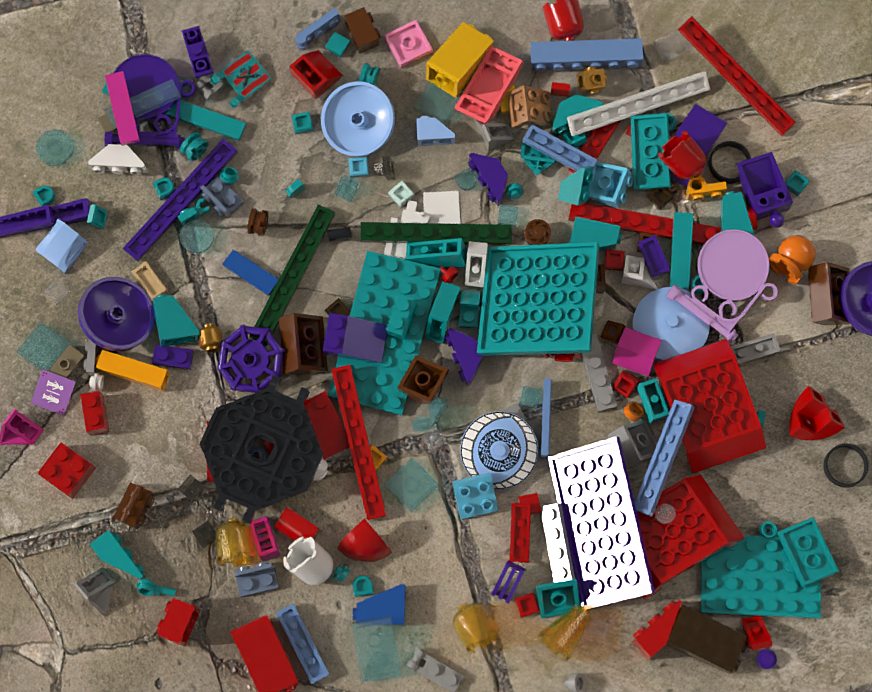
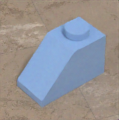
(433, 132)

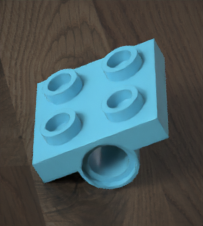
(475, 495)

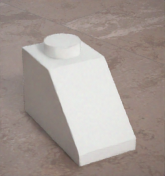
(476, 264)

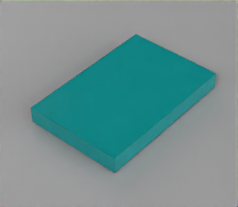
(807, 552)

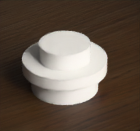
(97, 382)

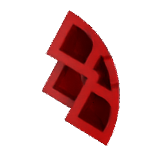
(813, 418)
(363, 544)

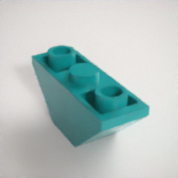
(569, 107)

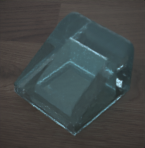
(346, 188)

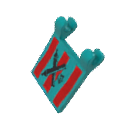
(244, 76)

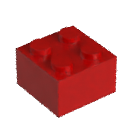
(66, 470)
(178, 621)

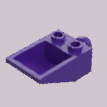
(764, 183)

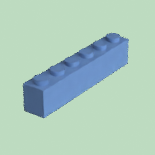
(586, 53)

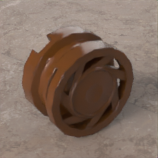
(258, 222)
(537, 232)

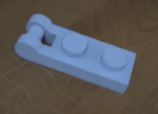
(317, 29)

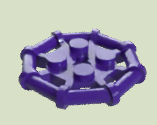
(252, 348)

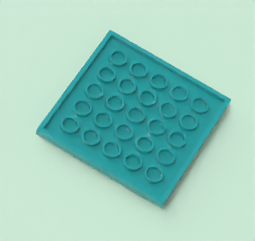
(538, 299)

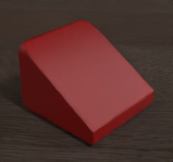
(625, 383)

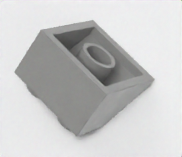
(636, 442)

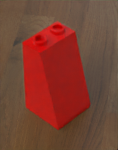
(265, 656)

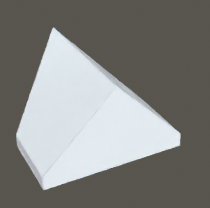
(637, 273)

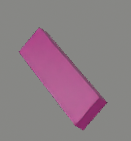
(122, 108)

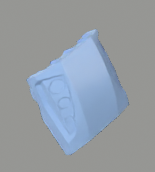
(62, 246)

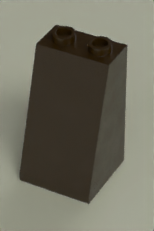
(707, 640)

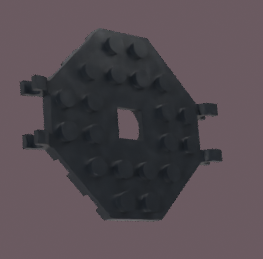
(231, 439)

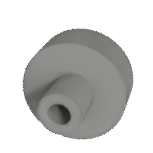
(575, 682)

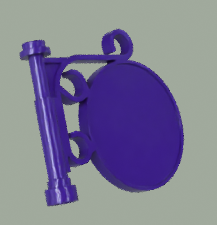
(142, 74)

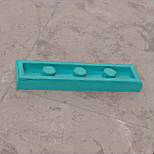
(681, 249)

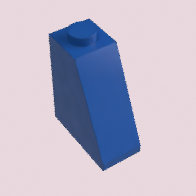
(383, 605)

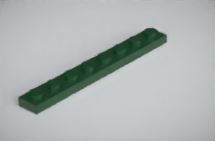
(418, 232)
(294, 270)

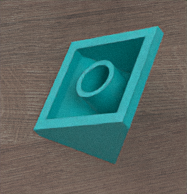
(557, 597)

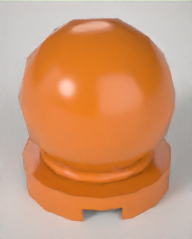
(793, 257)

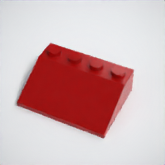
(326, 425)

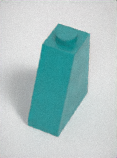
(594, 231)
(442, 312)
(172, 322)

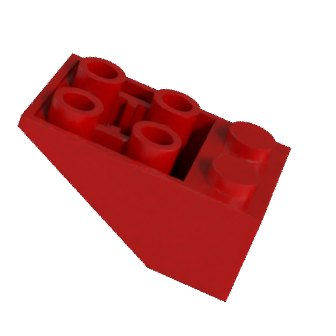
(655, 637)

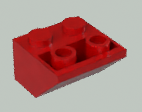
(315, 73)

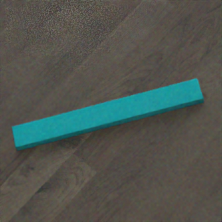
(205, 119)

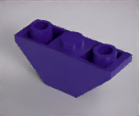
(197, 52)
(490, 174)
(465, 354)

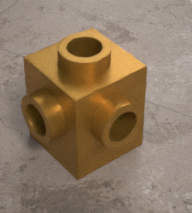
(591, 80)

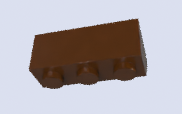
(825, 289)
(303, 344)

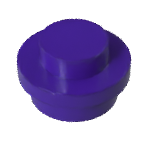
(766, 659)

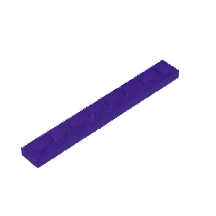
(180, 200)

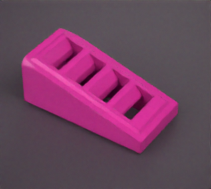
(271, 548)

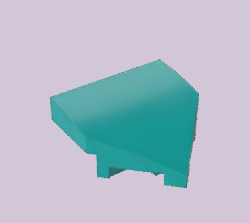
(535, 160)

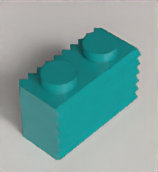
(401, 317)
(653, 401)

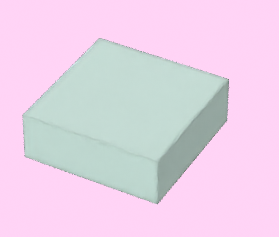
(401, 193)

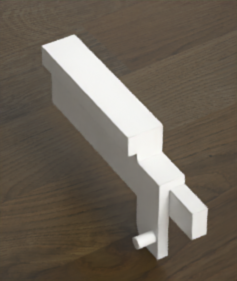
(408, 216)

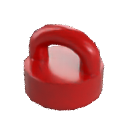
(449, 274)

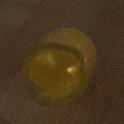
(235, 543)
(475, 626)

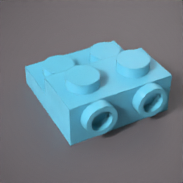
(610, 184)

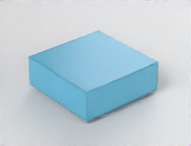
(358, 167)

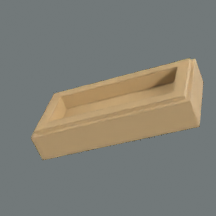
(149, 280)

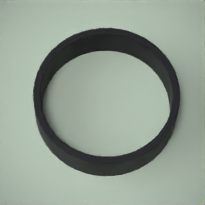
(727, 144)
(859, 451)

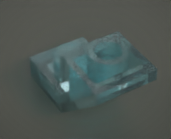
(436, 410)

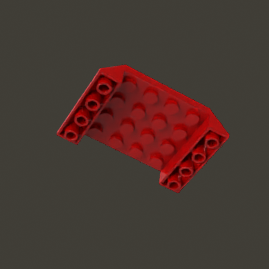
(723, 414)
(695, 533)

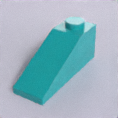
(438, 252)

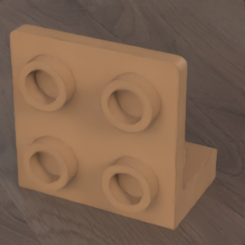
(530, 106)

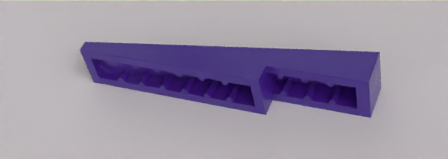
(44, 217)

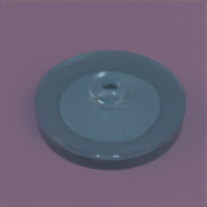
(196, 236)

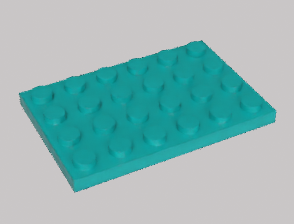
(756, 581)

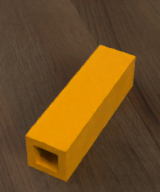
(132, 370)

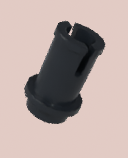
(338, 234)

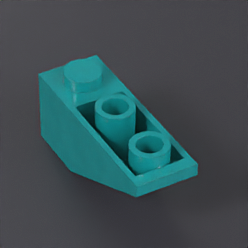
(110, 550)

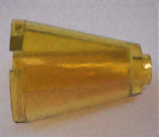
(565, 632)

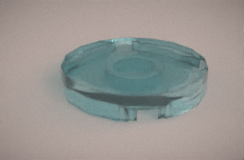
(54, 147)

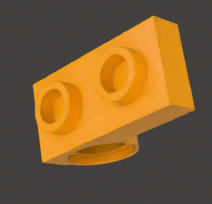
(712, 190)

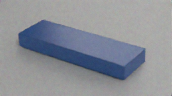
(250, 272)

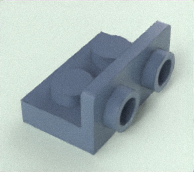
(222, 196)
(256, 579)

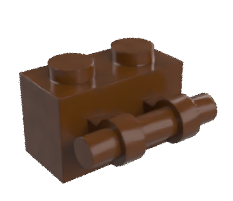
(134, 506)

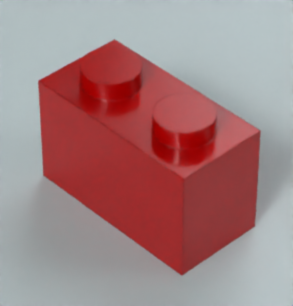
(94, 413)

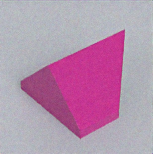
(19, 430)

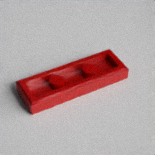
(520, 532)

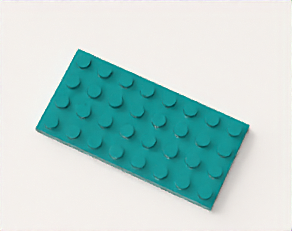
(376, 294)

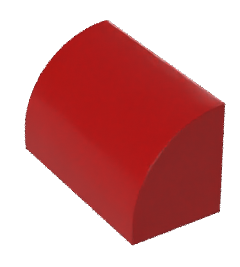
(295, 526)

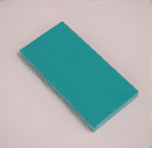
(647, 138)

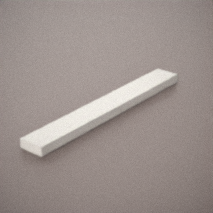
(638, 103)

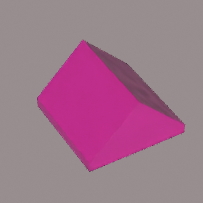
(636, 351)

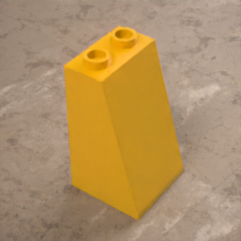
(458, 59)

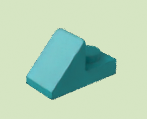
(469, 309)

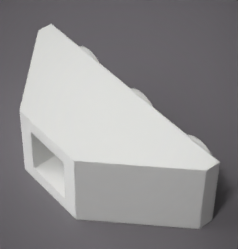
(117, 160)

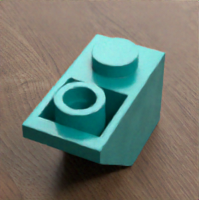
(576, 186)

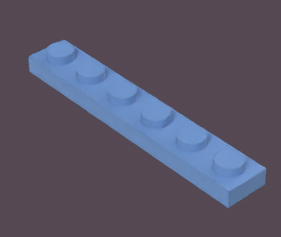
(663, 457)

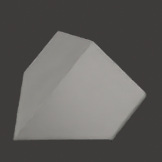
(495, 134)
(97, 589)

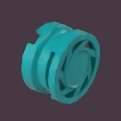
(369, 74)
(194, 146)

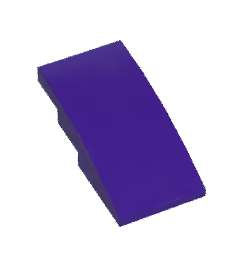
(704, 129)

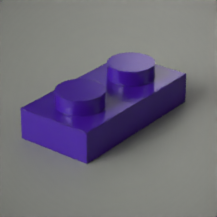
(172, 357)

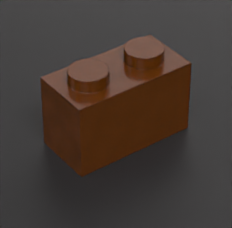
(361, 30)

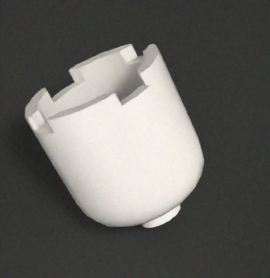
(309, 561)

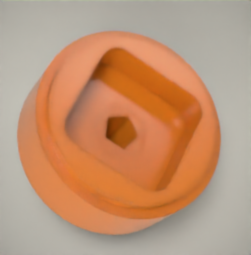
(634, 411)

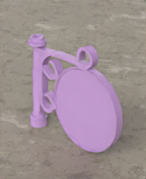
(731, 268)

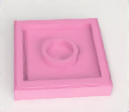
(408, 43)

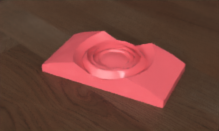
(489, 85)

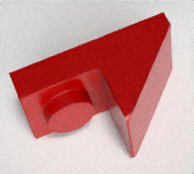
(756, 633)

